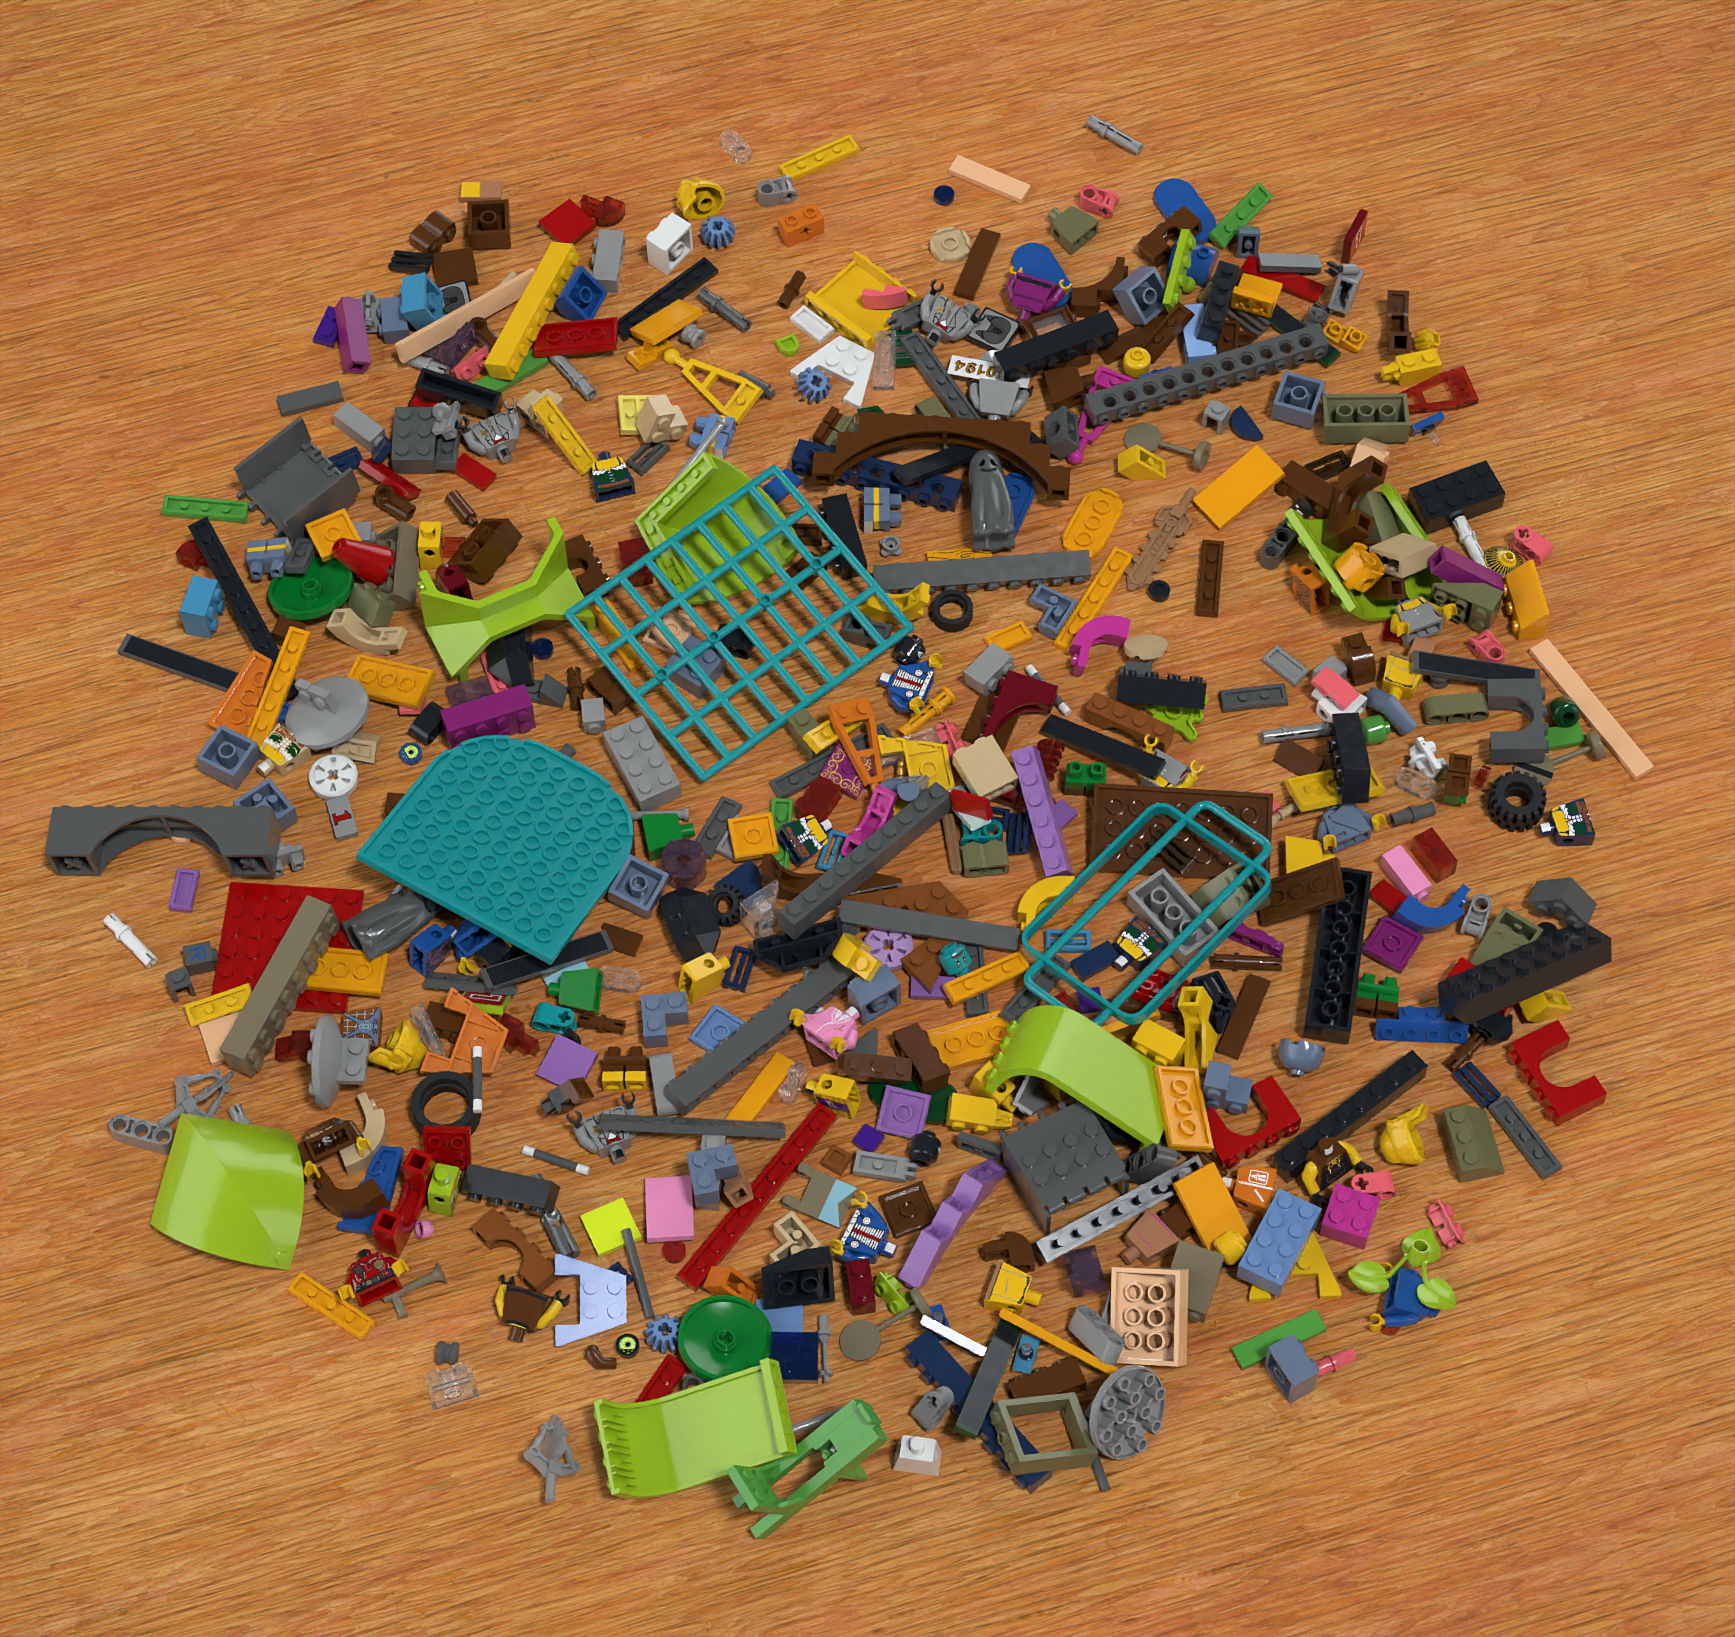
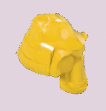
(699, 198)
(403, 1049)
(1401, 1139)

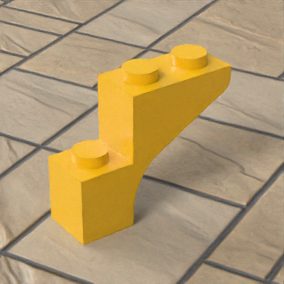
(1199, 1034)

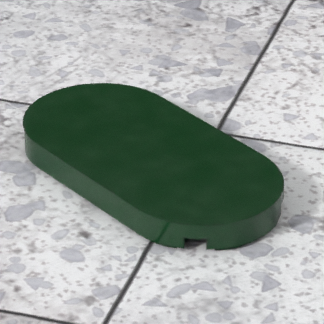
(938, 1106)

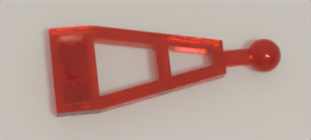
(1458, 384)

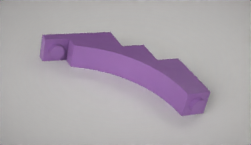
(934, 1240)

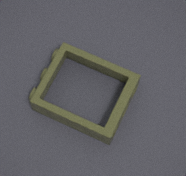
(1081, 1456)

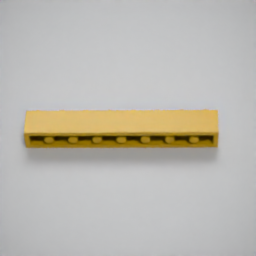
(531, 311)

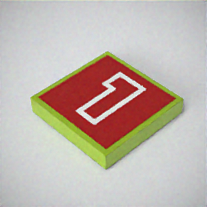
(488, 1002)

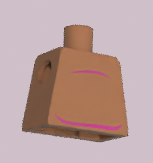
(1149, 1240)

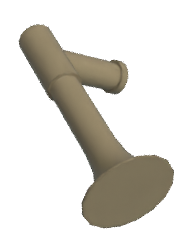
(436, 1275)

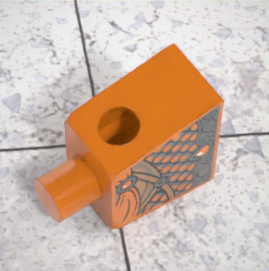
(1310, 587)

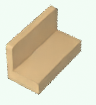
(361, 747)

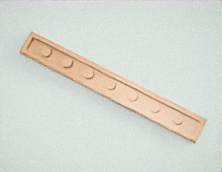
(449, 324)
(1591, 709)

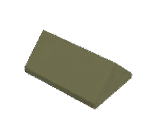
(1379, 508)

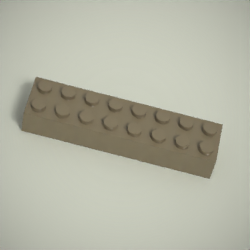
(280, 986)

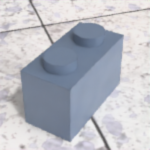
(394, 325)

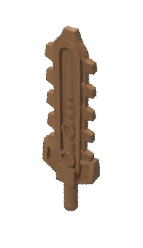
(1171, 522)

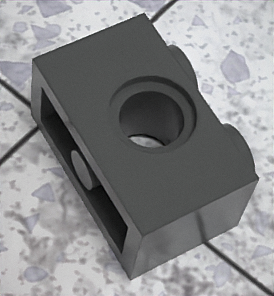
(1062, 432)

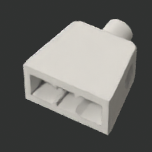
(1327, 706)
(918, 1455)

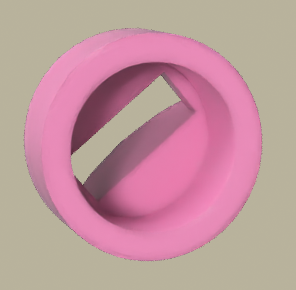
(424, 1228)

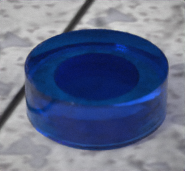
(944, 195)
(542, 649)

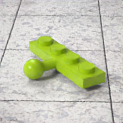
(1178, 280)

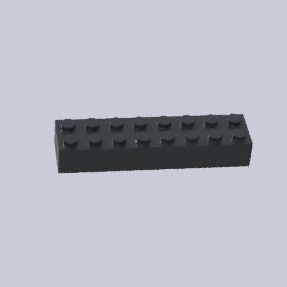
(1338, 961)
(1524, 972)

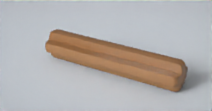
(952, 844)

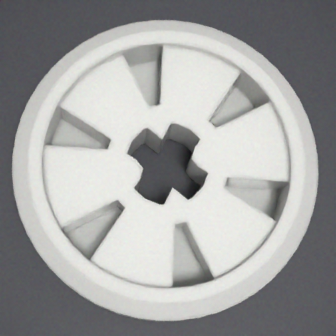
(333, 765)

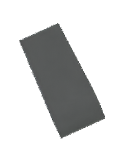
(1276, 547)
(1150, 1163)

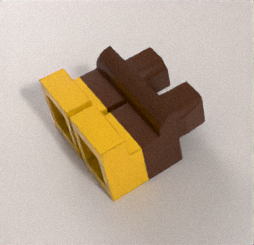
(617, 1065)

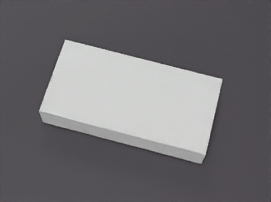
(812, 324)

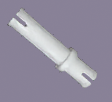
(1468, 538)
(124, 934)

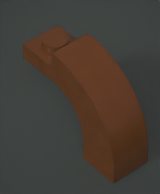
(1397, 323)
(1386, 587)
(790, 882)
(351, 1203)

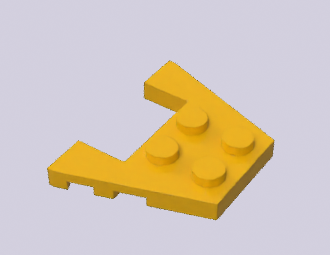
(920, 759)
(1310, 1264)

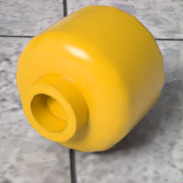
(1136, 362)
(1231, 1245)

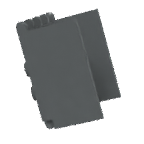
(294, 482)
(1061, 1160)

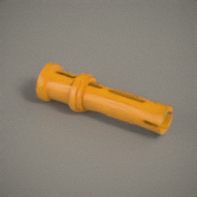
(933, 708)

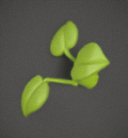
(1419, 1250)

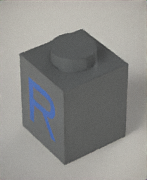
(200, 958)

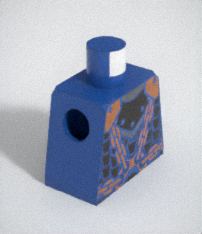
(431, 948)

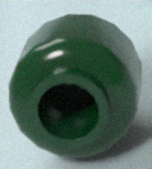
(1564, 712)

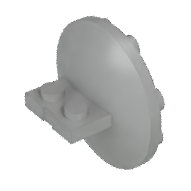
(327, 711)
(335, 1061)
(1125, 1410)

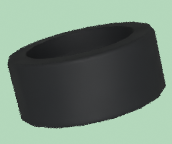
(952, 596)

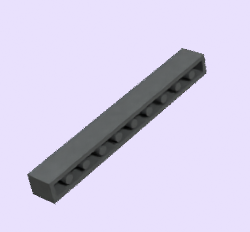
(986, 572)
(864, 861)
(757, 1036)

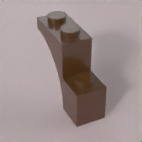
(1088, 299)

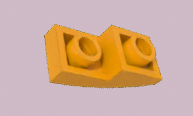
(1343, 337)

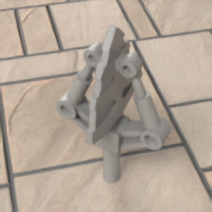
(187, 1103)
(552, 1449)

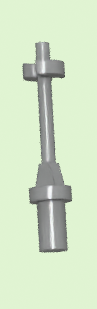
(824, 1334)

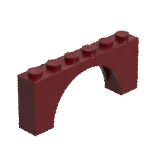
(1017, 696)

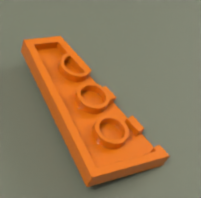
(243, 696)

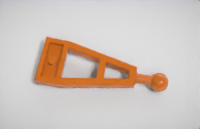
(854, 712)

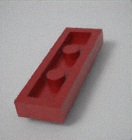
(387, 476)

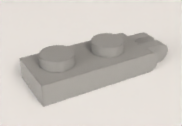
(884, 1166)

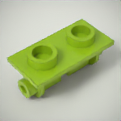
(887, 1288)

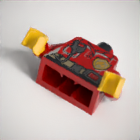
(372, 1277)

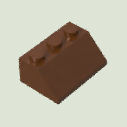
(486, 549)

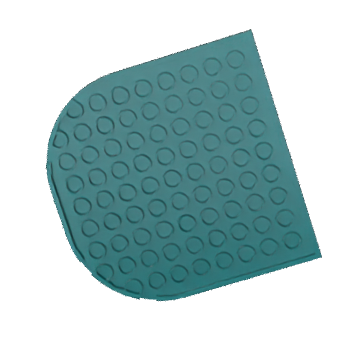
(507, 840)

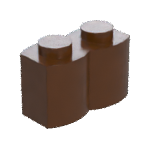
(433, 233)
(605, 685)

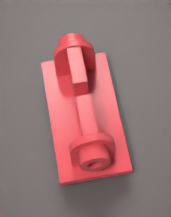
(471, 366)
(948, 733)
(1452, 1231)

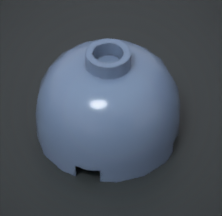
(1300, 1056)

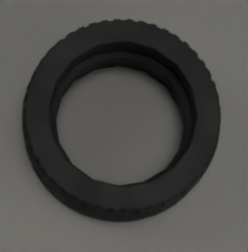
(441, 1083)

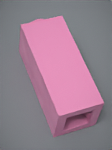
(1405, 874)

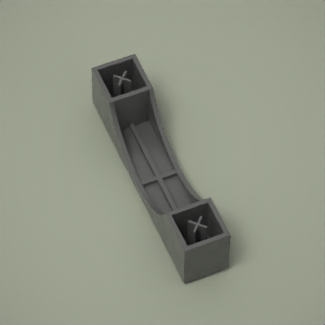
(90, 837)

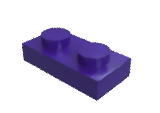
(327, 330)

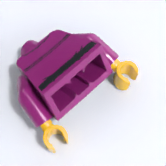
(1033, 293)

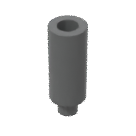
(763, 385)

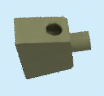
(1072, 228)

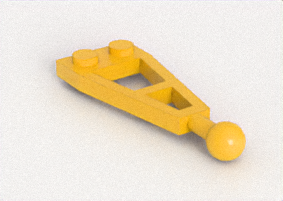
(739, 403)

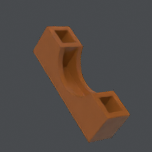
(1108, 713)
(496, 1231)

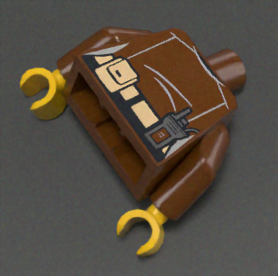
(327, 1139)

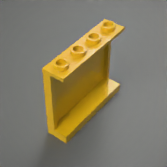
(842, 303)

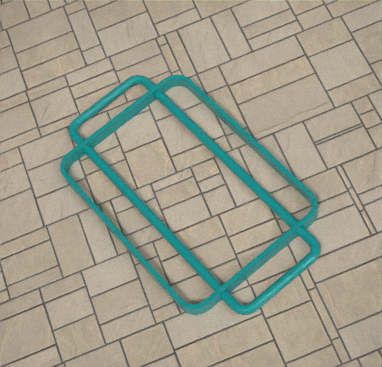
(1183, 820)

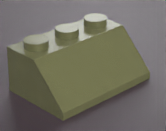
(1471, 1143)

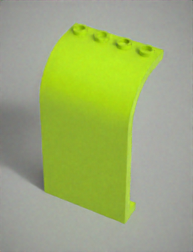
(1085, 1064)
(695, 1433)

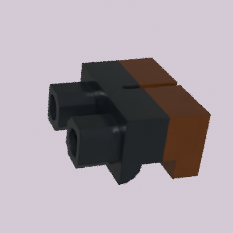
(566, 1096)

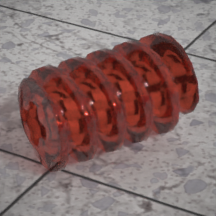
(1050, 753)

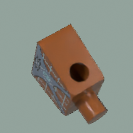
(363, 1025)

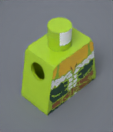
(444, 1184)

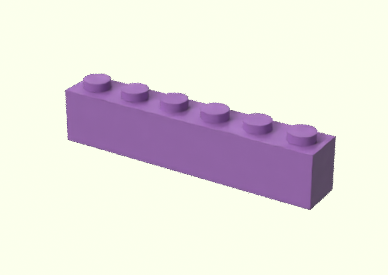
(1042, 812)

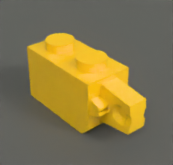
(1413, 367)
(976, 1114)

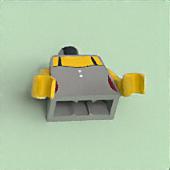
(1419, 618)
(1174, 772)

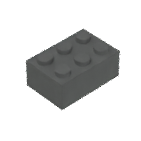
(413, 441)

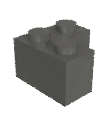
(1563, 898)

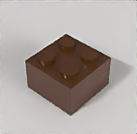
(489, 224)

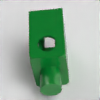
(661, 829)
(579, 990)

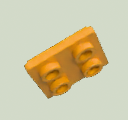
(1256, 295)

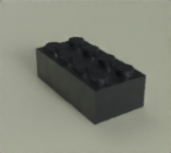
(1459, 493)
(1349, 758)

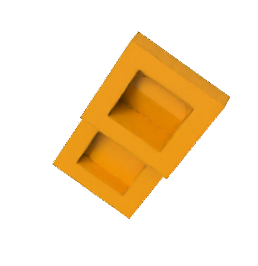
(648, 354)

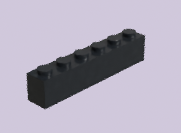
(1056, 346)

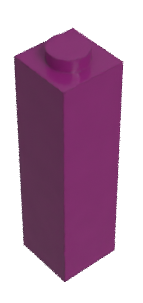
(352, 335)
(1460, 569)

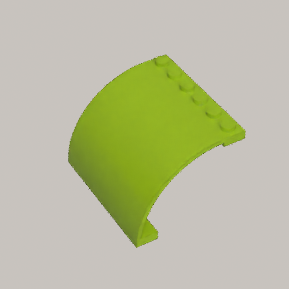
(1354, 601)

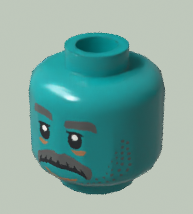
(955, 959)

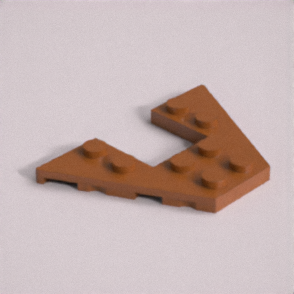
(926, 898)

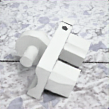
(1423, 758)

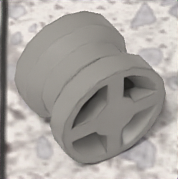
(693, 335)

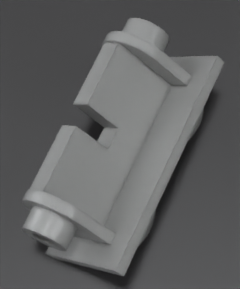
(370, 312)

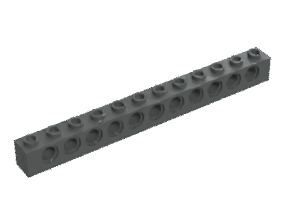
(1213, 366)

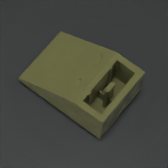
(1475, 602)
(1209, 891)
(1506, 934)

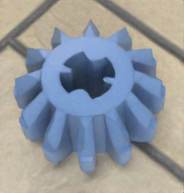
(717, 231)
(807, 379)
(656, 1330)

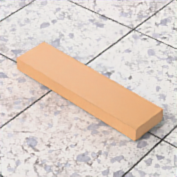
(989, 179)

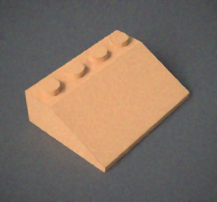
(1151, 1314)

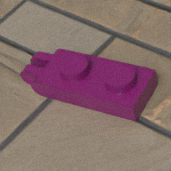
(1257, 940)

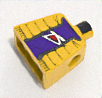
(836, 1094)

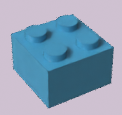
(420, 300)
(202, 607)

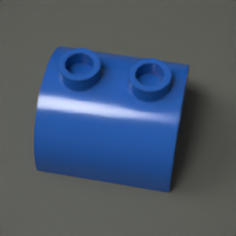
(1202, 263)
(580, 296)

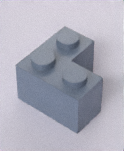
(269, 795)
(659, 1012)
(1225, 1090)
(706, 1168)

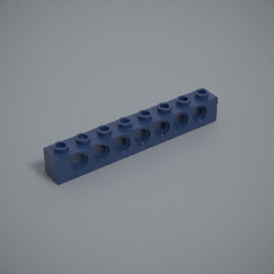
(949, 487)

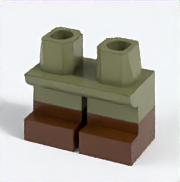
(832, 424)

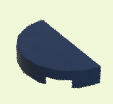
(1244, 426)

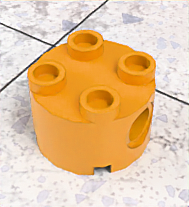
(1359, 567)

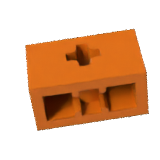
(801, 225)

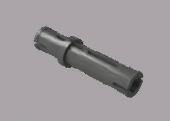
(718, 305)

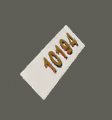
(979, 369)

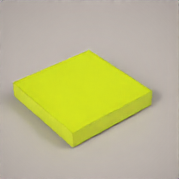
(606, 1226)

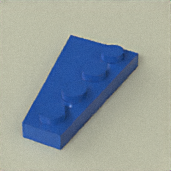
(385, 1172)

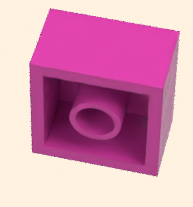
(1349, 1216)

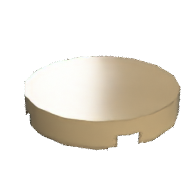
(950, 245)
(1146, 647)

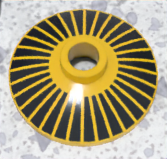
(1502, 559)

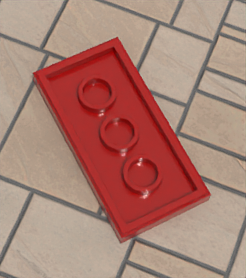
(576, 337)

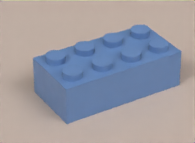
(1278, 1242)

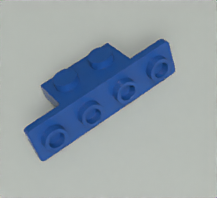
(1421, 1026)

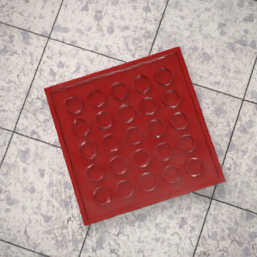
(257, 922)

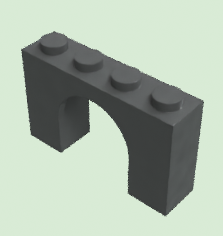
(1526, 697)

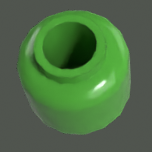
(1375, 729)

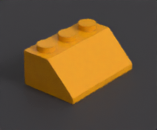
(1526, 602)

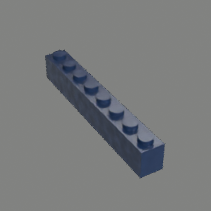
(943, 1370)

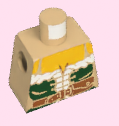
(281, 752)

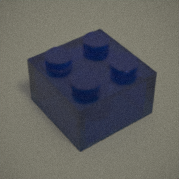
(796, 1356)

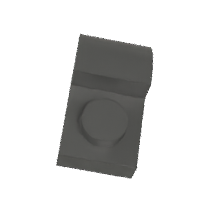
(856, 633)

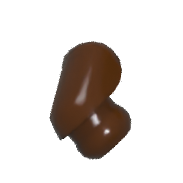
(597, 1360)

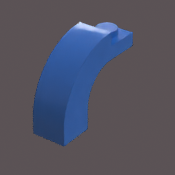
(1431, 920)

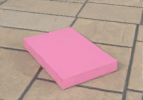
(669, 1209)

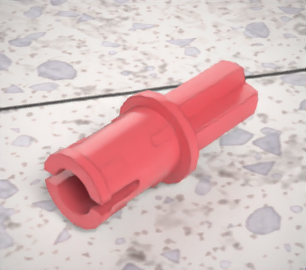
(1335, 1361)

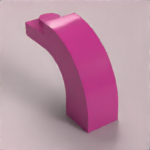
(1099, 630)
(877, 814)

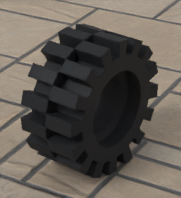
(726, 891)

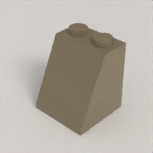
(1204, 1275)

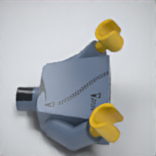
(1346, 827)

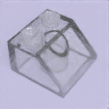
(761, 910)
(451, 1385)

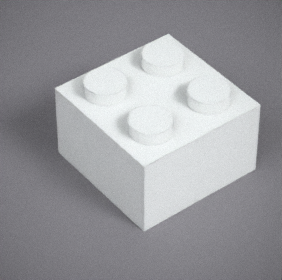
(669, 243)

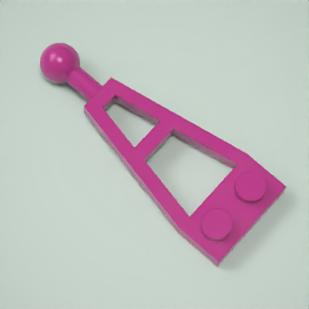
(1104, 379)

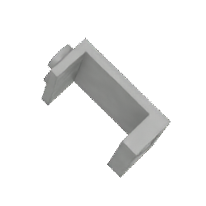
(1028, 1098)

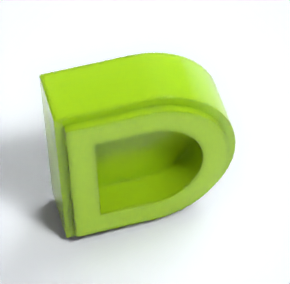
(788, 345)

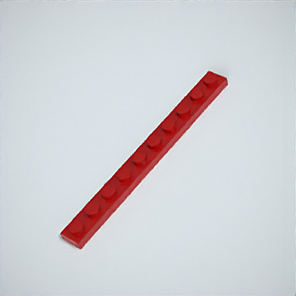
(763, 1190)

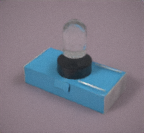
(1025, 1355)

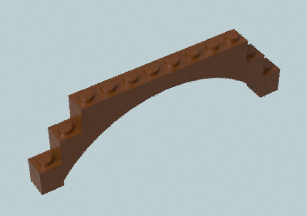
(889, 431)

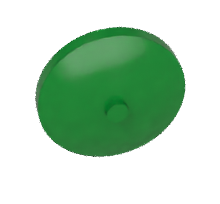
(311, 593)
(723, 1336)

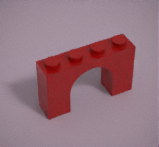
(1559, 1102)
(1280, 1122)
(394, 1228)

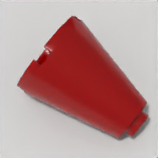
(364, 559)

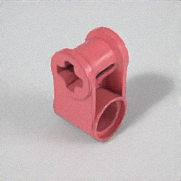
(1097, 201)
(1532, 546)
(1486, 647)
(1376, 1184)

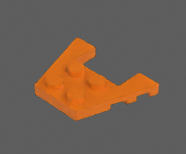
(477, 1030)

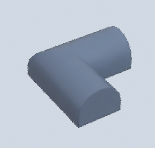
(1057, 608)
(1391, 708)
(907, 787)

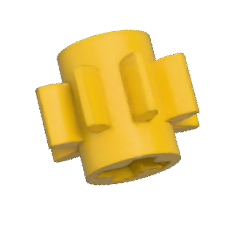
(1427, 340)

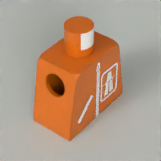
(1252, 1189)

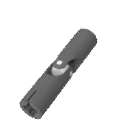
(560, 1235)

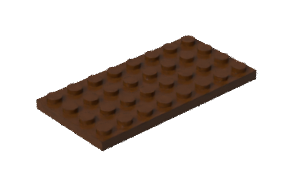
(1120, 805)

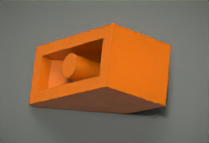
(728, 1281)

